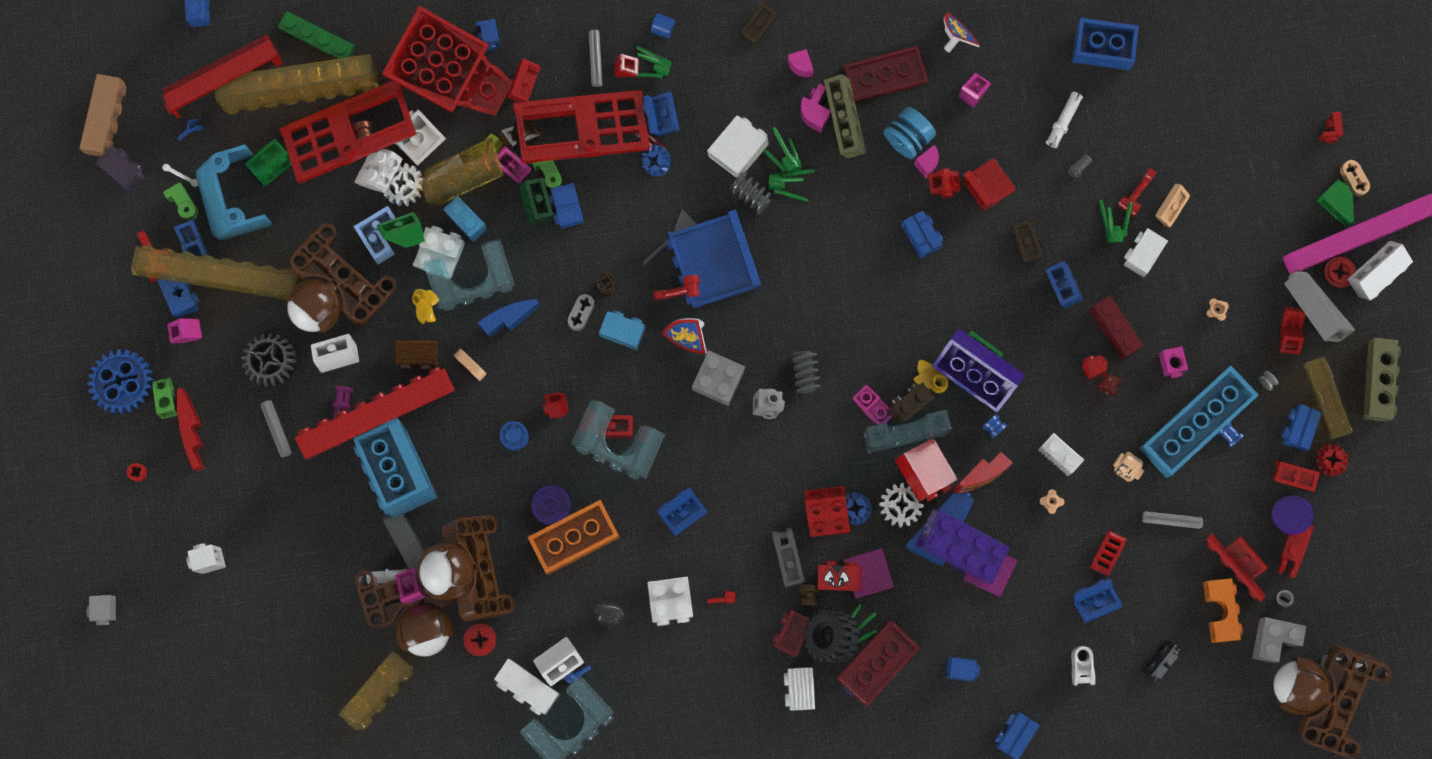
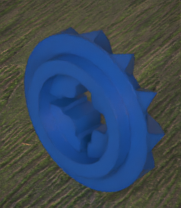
(663, 160)
(864, 513)

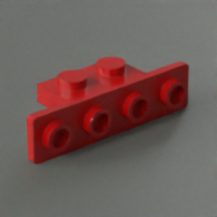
(1242, 561)

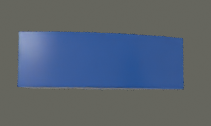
(191, 238)
(508, 316)

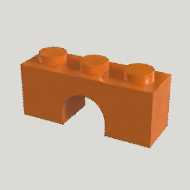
(1223, 593)

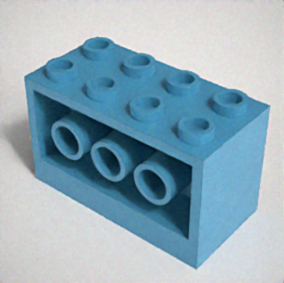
(394, 468)

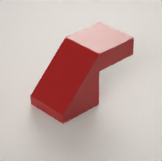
(1291, 330)

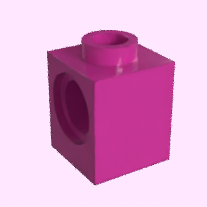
(1176, 354)

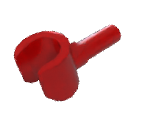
(728, 598)

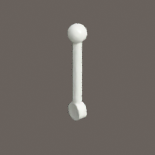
(166, 167)

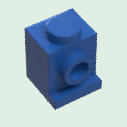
(488, 33)

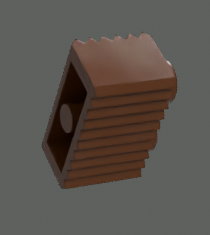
(416, 354)

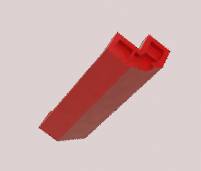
(219, 73)

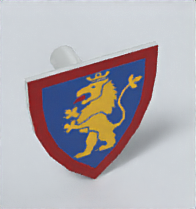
(957, 32)
(686, 334)

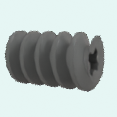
(751, 193)
(805, 372)

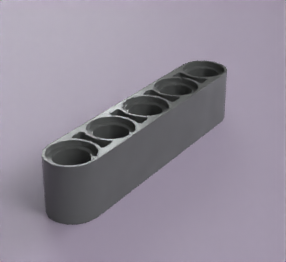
(405, 540)

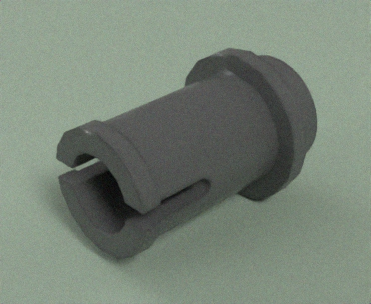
(1079, 166)

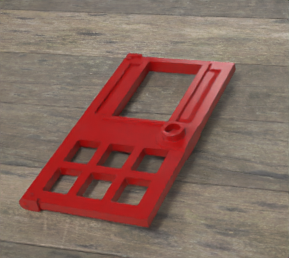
(586, 120)
(342, 130)

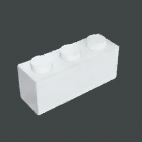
(1380, 270)
(526, 687)

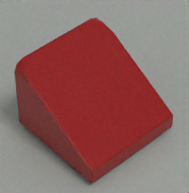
(626, 66)

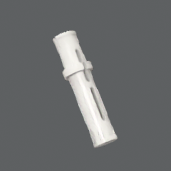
(1060, 126)

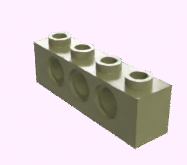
(844, 116)
(1372, 407)

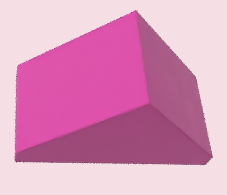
(974, 90)
(512, 164)
(409, 586)

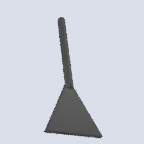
(684, 221)

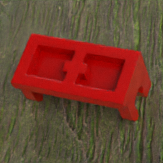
(523, 81)
(1295, 476)

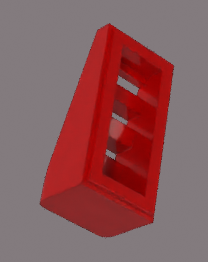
(1109, 535)

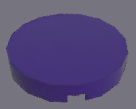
(551, 504)
(1292, 515)

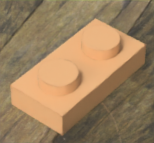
(1172, 205)

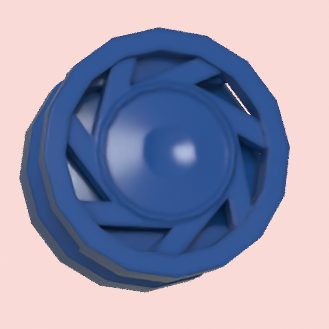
(514, 436)

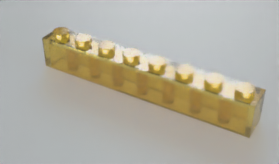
(212, 273)

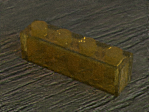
(1328, 398)
(376, 691)

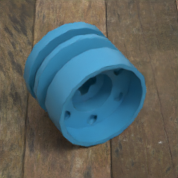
(909, 132)

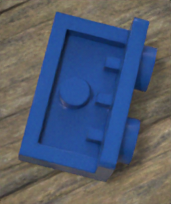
(661, 114)
(681, 511)
(1096, 600)

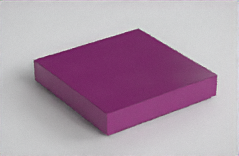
(874, 574)
(1000, 581)

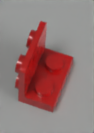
(988, 184)
(827, 511)

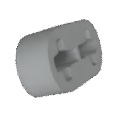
(584, 314)

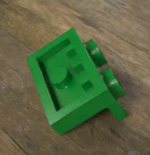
(269, 162)

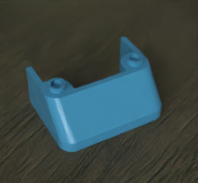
(222, 221)

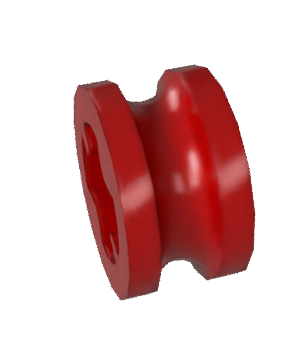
(130, 471)

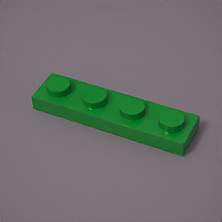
(315, 36)

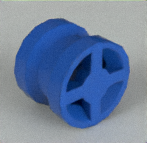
(994, 426)

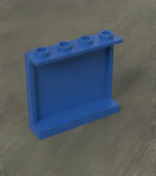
(718, 255)

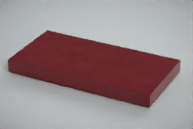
(886, 74)
(878, 663)

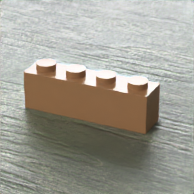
(102, 115)

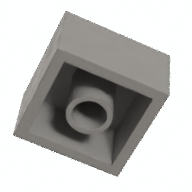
(718, 378)

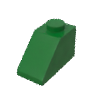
(1338, 202)
(402, 230)

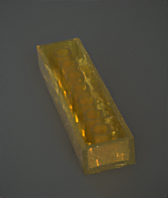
(298, 84)

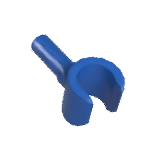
(191, 127)
(571, 677)

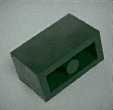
(535, 201)

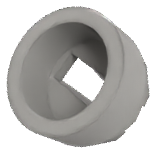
(1286, 595)

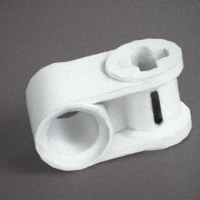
(1082, 667)

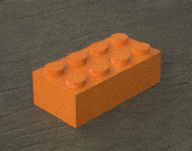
(573, 537)

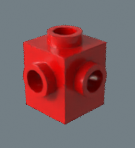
(944, 183)

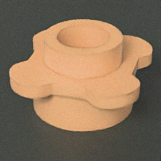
(1223, 306)
(1049, 506)

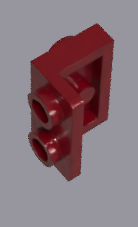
(792, 634)

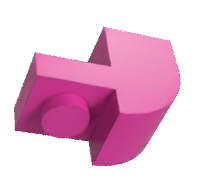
(812, 113)

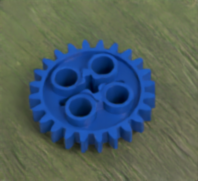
(116, 365)

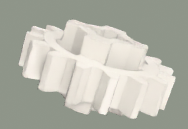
(402, 194)
(910, 505)

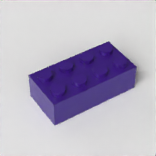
(978, 370)
(962, 546)

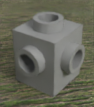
(768, 403)

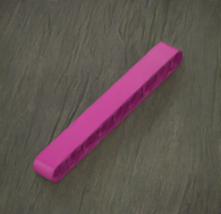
(1359, 235)

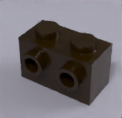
(910, 404)

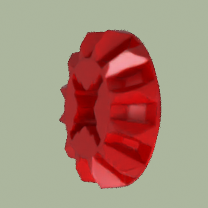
(1346, 267)
(1325, 466)
(472, 633)

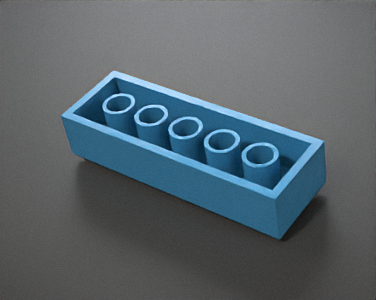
(1198, 422)

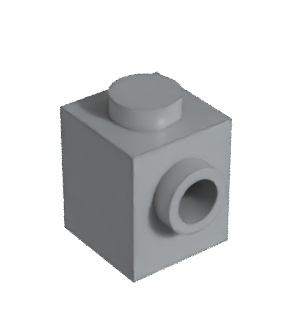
(102, 609)

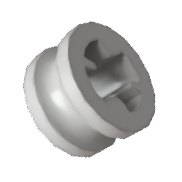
(1268, 380)

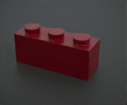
(1116, 327)

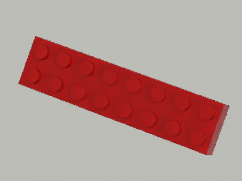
(371, 415)

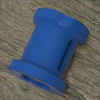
(1230, 434)

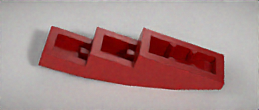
(188, 424)

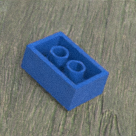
(1105, 44)

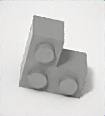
(1272, 635)

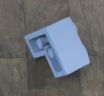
(371, 236)

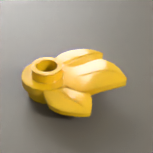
(424, 301)
(929, 376)

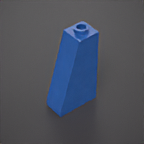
(956, 506)

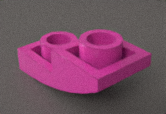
(872, 405)

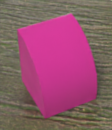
(800, 63)
(927, 161)
(184, 330)

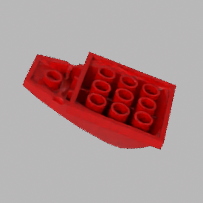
(446, 66)

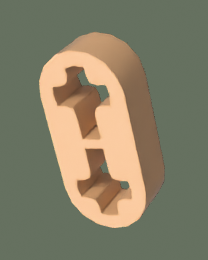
(1354, 178)
(470, 365)

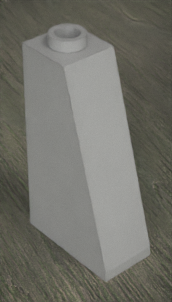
(1318, 307)

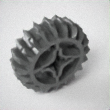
(265, 366)

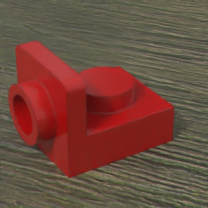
(1335, 128)

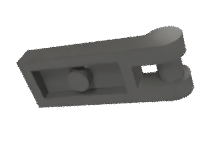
(788, 558)

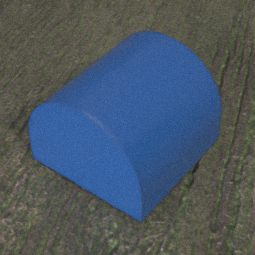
(663, 26)

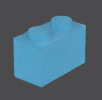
(465, 219)
(622, 330)

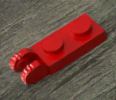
(1294, 551)

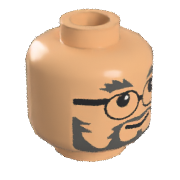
(1128, 466)

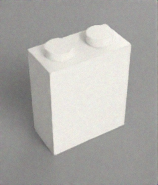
(738, 146)

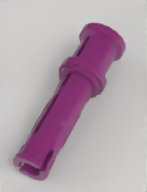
(341, 400)

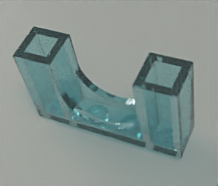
(498, 278)
(883, 437)
(591, 439)
(595, 712)

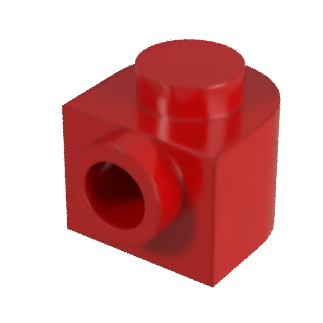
(1094, 366)
(555, 405)

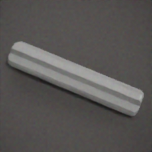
(595, 58)
(276, 429)
(1172, 519)

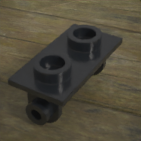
(1155, 667)

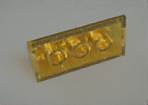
(461, 173)

